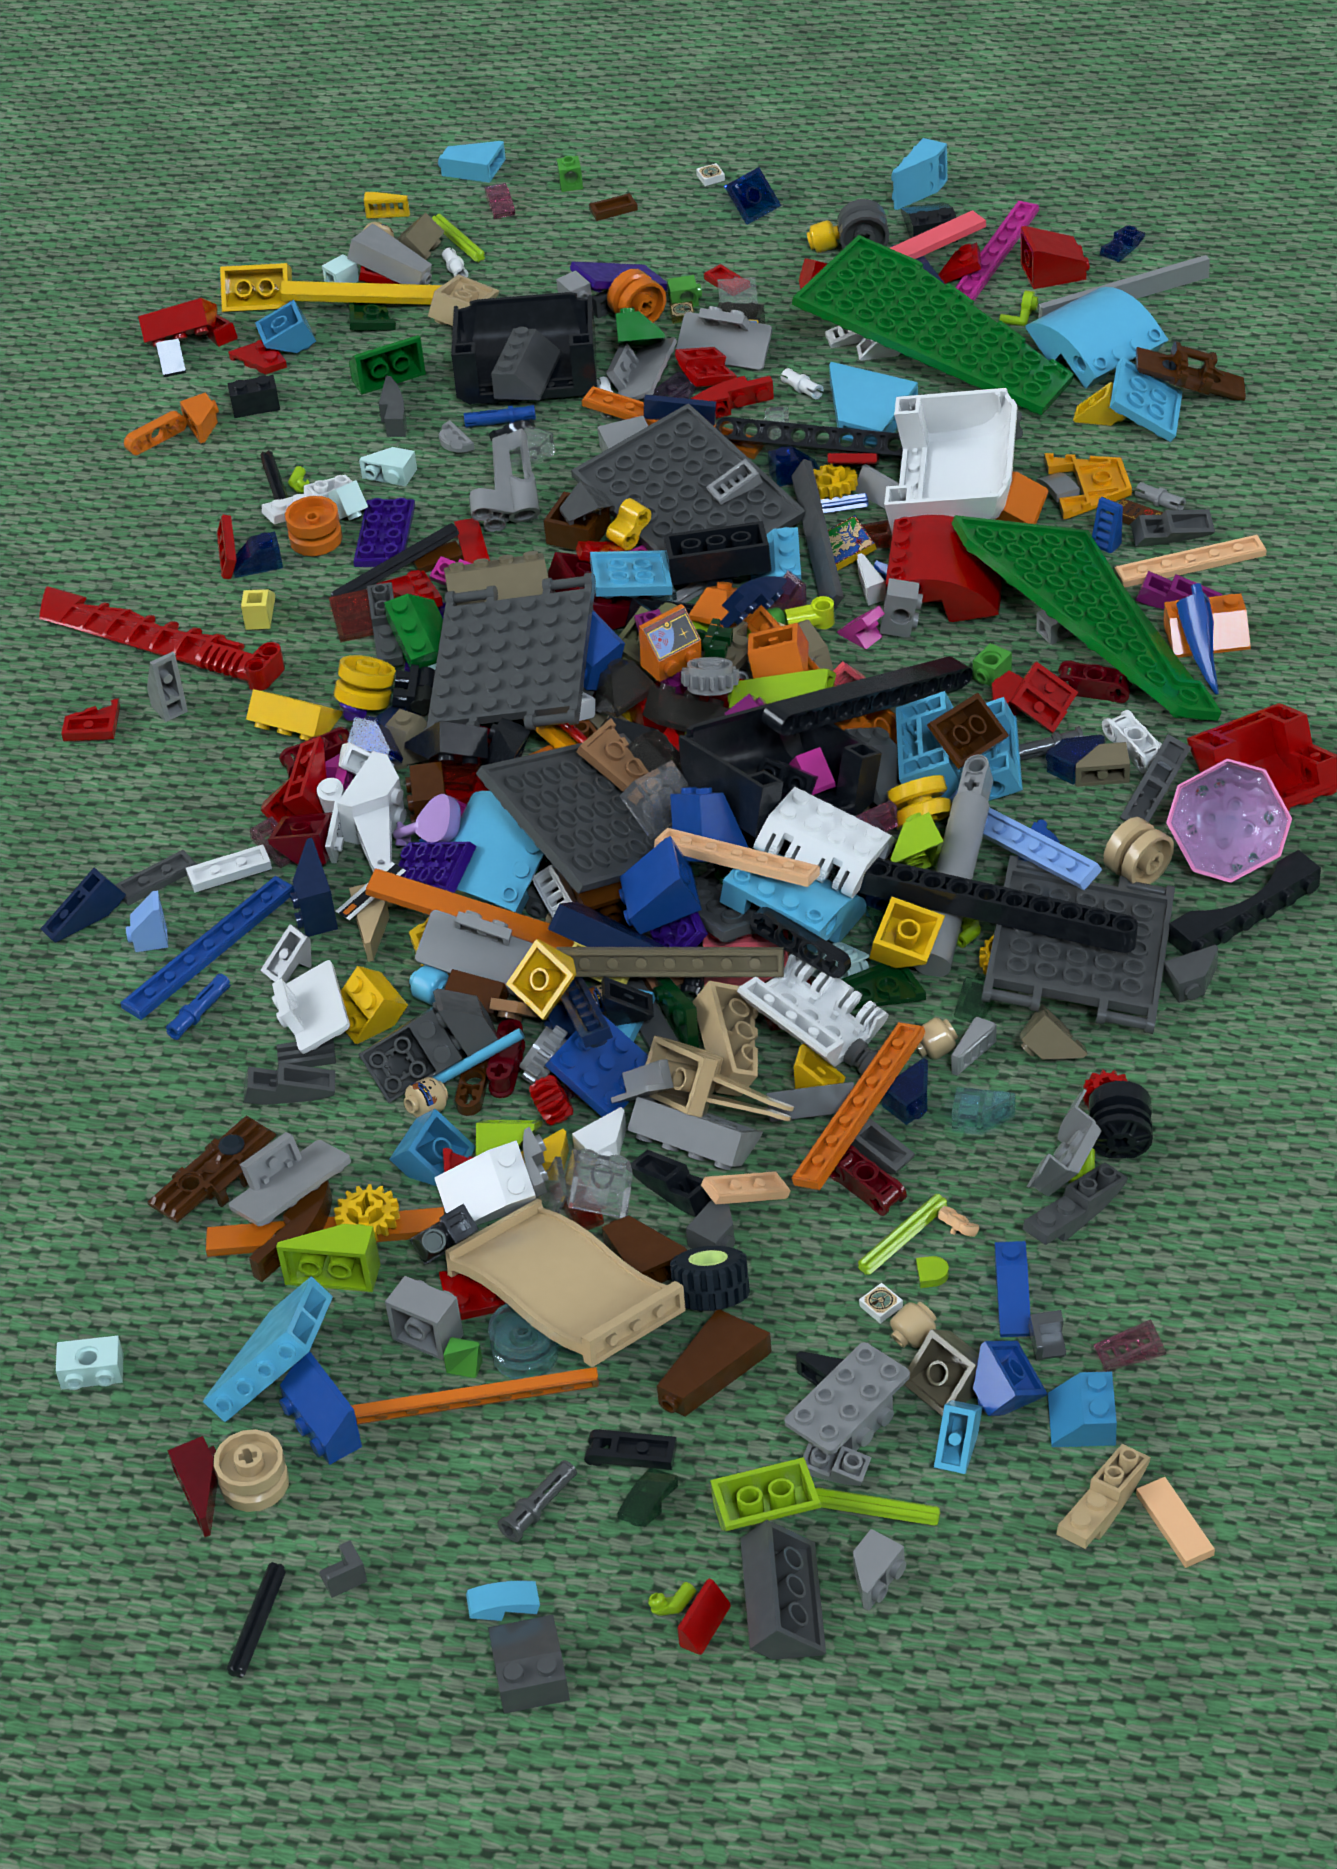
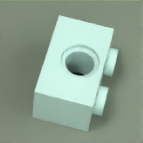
(89, 1362)

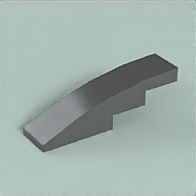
(1156, 779)

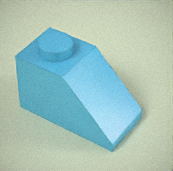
(957, 1436)

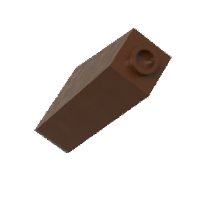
(712, 1361)

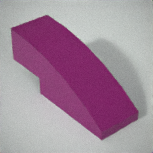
(1157, 590)

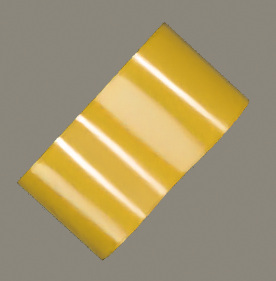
(628, 524)

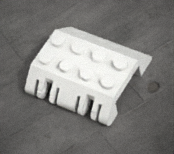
(827, 835)
(815, 1012)

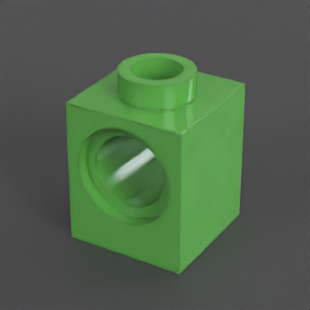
(573, 180)
(687, 284)
(991, 664)

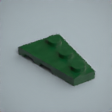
(886, 985)

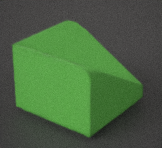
(463, 1357)

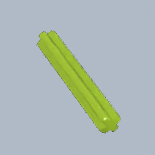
(459, 238)
(901, 1234)
(878, 1506)

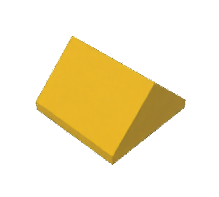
(542, 977)

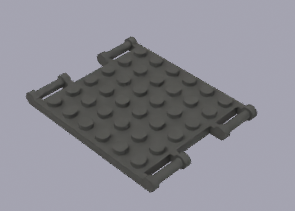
(514, 656)
(1079, 971)

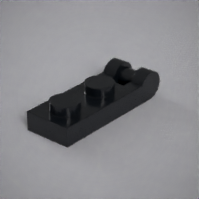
(631, 1449)

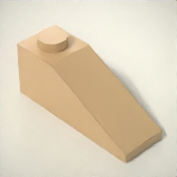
(371, 923)

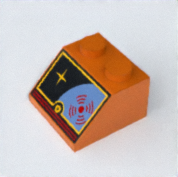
(668, 643)

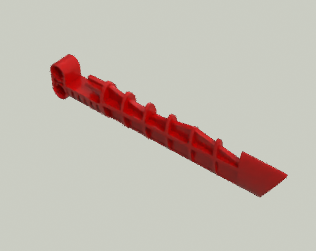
(141, 632)

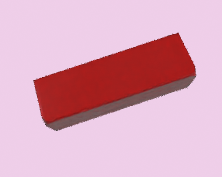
(703, 1618)

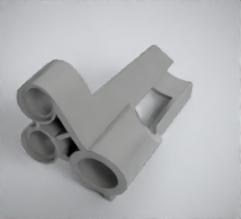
(513, 497)

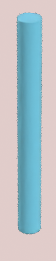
(480, 1056)

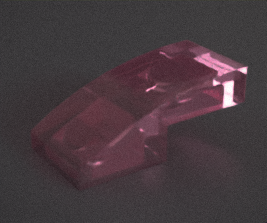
(499, 200)

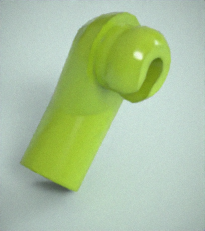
(296, 479)
(970, 931)

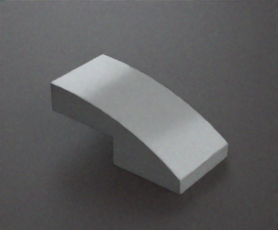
(1059, 485)

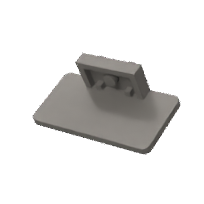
(731, 333)
(641, 372)
(471, 946)
(283, 1176)
(850, 1401)

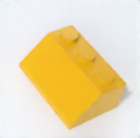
(253, 286)
(291, 715)

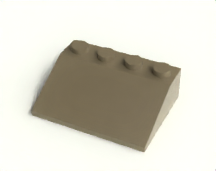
(511, 575)

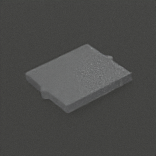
(738, 290)
(556, 1187)

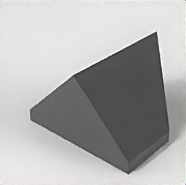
(583, 501)

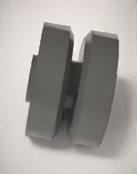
(864, 219)

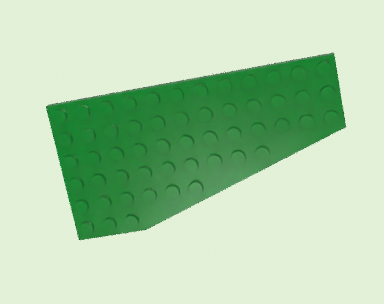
(916, 314)

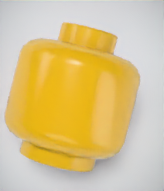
(823, 236)

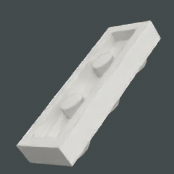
(228, 868)

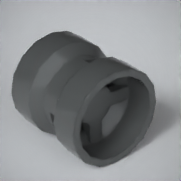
(859, 1055)

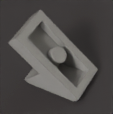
(290, 951)

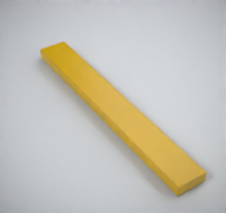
(357, 292)

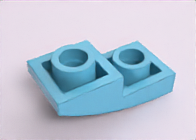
(495, 1599)

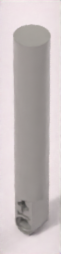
(960, 853)

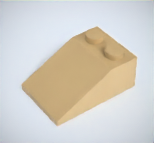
(459, 293)

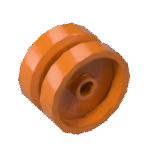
(637, 291)
(313, 525)

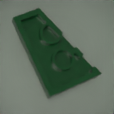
(370, 317)
(678, 1011)

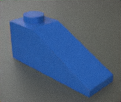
(1012, 1288)

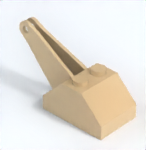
(694, 1080)

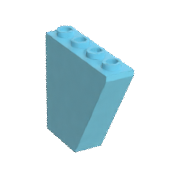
(866, 399)
(272, 1349)

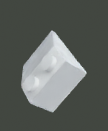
(488, 1184)

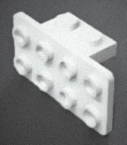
(312, 1006)

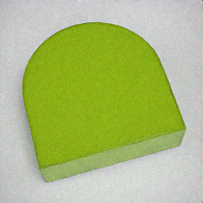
(932, 1271)

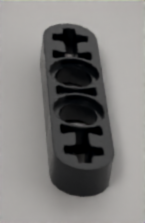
(801, 939)

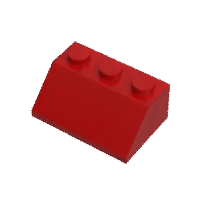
(178, 321)

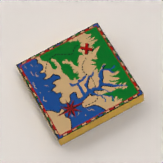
(848, 541)

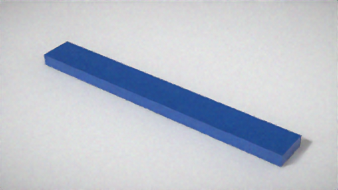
(207, 948)

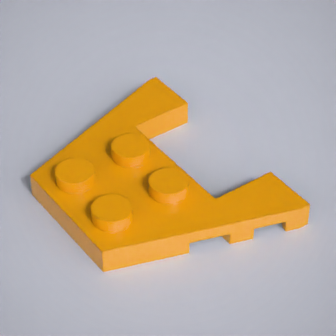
(1096, 479)

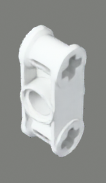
(1140, 743)

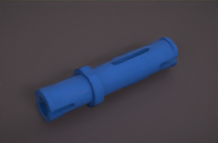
(493, 417)
(191, 1013)

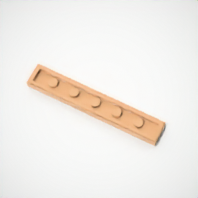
(1192, 560)
(742, 858)

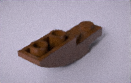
(303, 1218)

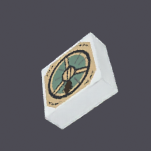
(710, 174)
(880, 1303)

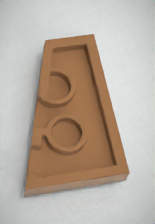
(611, 756)

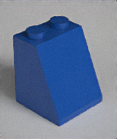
(706, 815)
(659, 888)

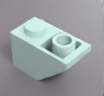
(389, 466)

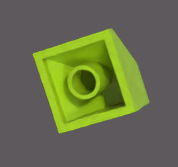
(501, 1132)

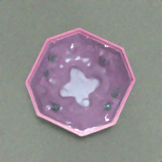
(1229, 820)

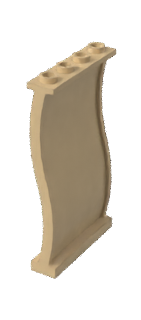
(565, 1282)

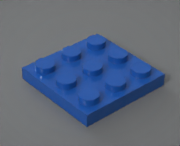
(597, 1071)

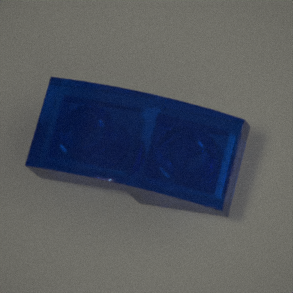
(1123, 243)

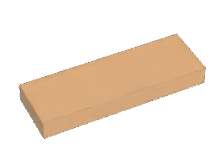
(745, 1187)
(1175, 1522)

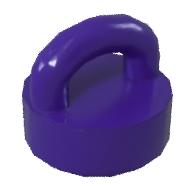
(352, 712)

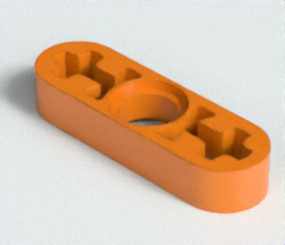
(135, 440)

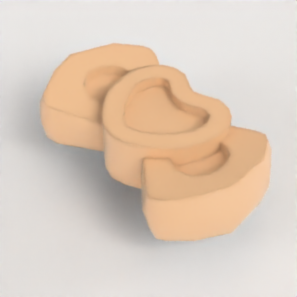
(958, 1222)

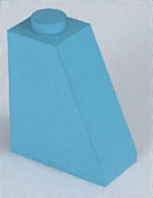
(472, 161)

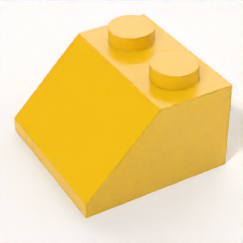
(906, 934)

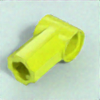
(819, 613)

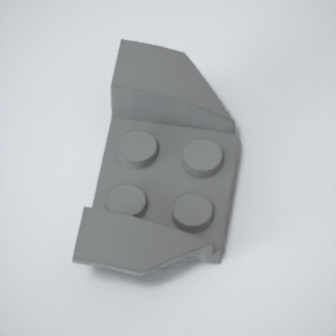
(1077, 1139)

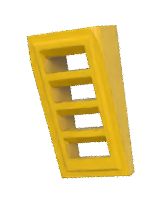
(384, 198)

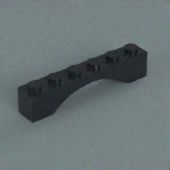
(1292, 879)

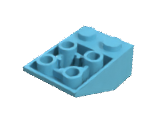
(920, 173)

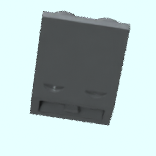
(410, 1054)

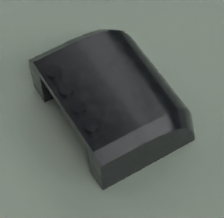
(487, 323)
(729, 748)

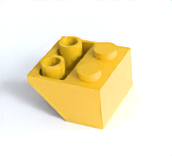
(370, 1004)

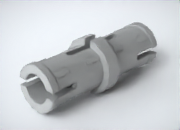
(1159, 497)

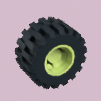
(711, 1277)

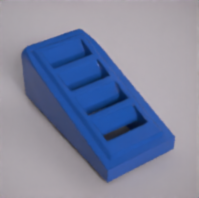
(1108, 541)

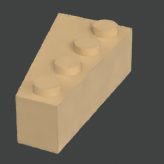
(729, 1032)

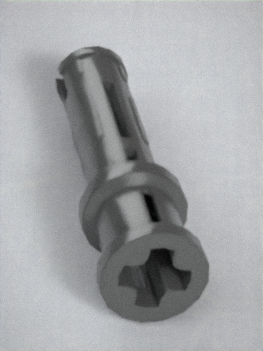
(1041, 747)
(530, 1508)

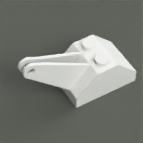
(372, 809)

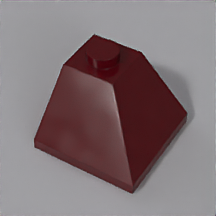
(293, 831)

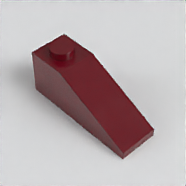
(197, 1477)

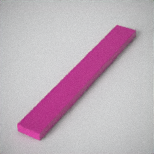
(998, 248)

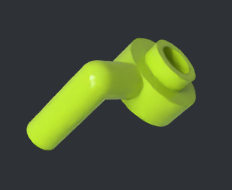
(1029, 303)

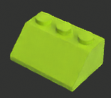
(918, 842)
(764, 1494)

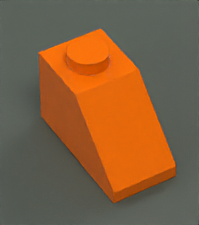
(200, 415)

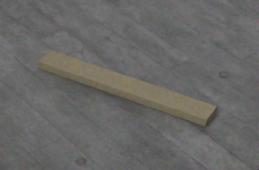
(677, 961)

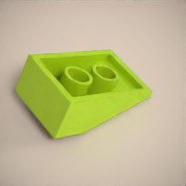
(335, 1257)

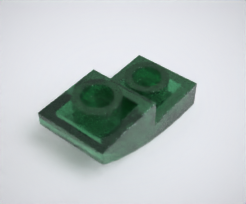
(646, 1497)

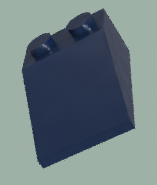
(312, 894)

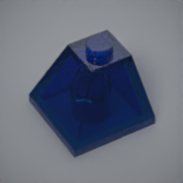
(752, 195)

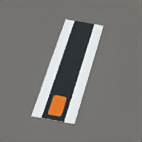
(360, 900)

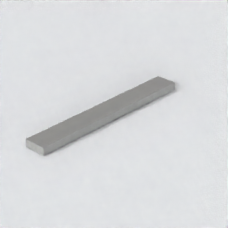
(1145, 283)

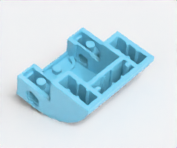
(1097, 333)
(923, 756)
(503, 855)
(813, 907)

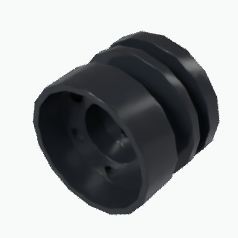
(1123, 1117)

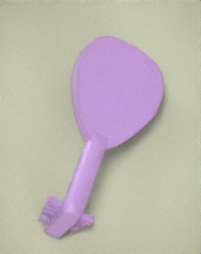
(435, 823)

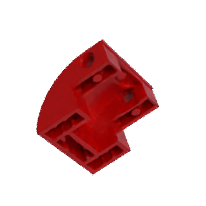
(931, 554)
(1275, 741)

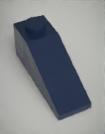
(87, 904)

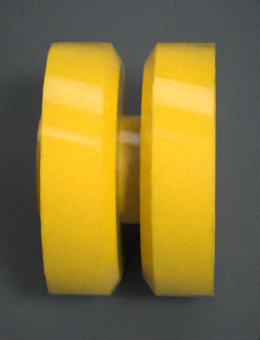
(364, 682)
(921, 797)

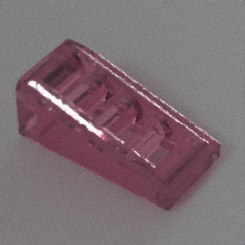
(258, 836)
(1142, 1353)

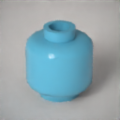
(425, 981)

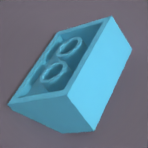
(783, 552)

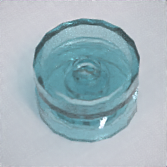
(519, 1347)

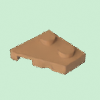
(512, 1009)

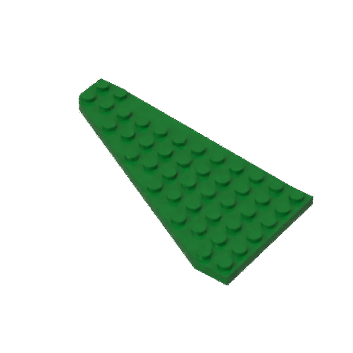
(1078, 588)

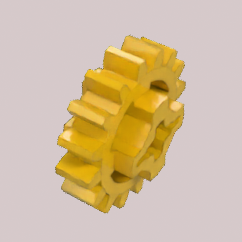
(835, 481)
(369, 1209)

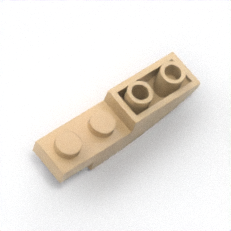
(1106, 1497)

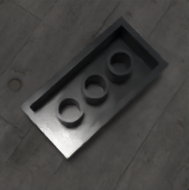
(717, 553)

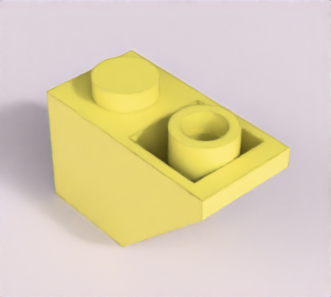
(257, 608)

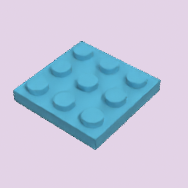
(1146, 400)
(631, 573)

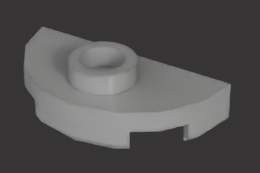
(454, 439)

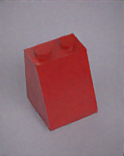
(1051, 258)

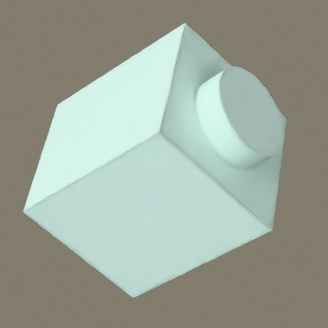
(341, 270)
(348, 500)

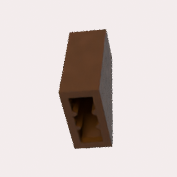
(642, 1247)

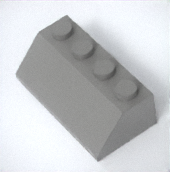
(702, 1137)

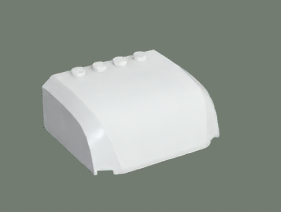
(954, 454)

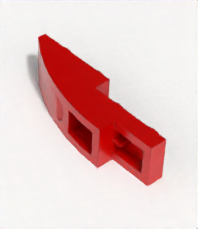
(737, 393)

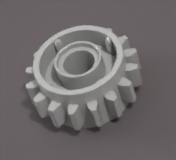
(709, 676)
(541, 1052)

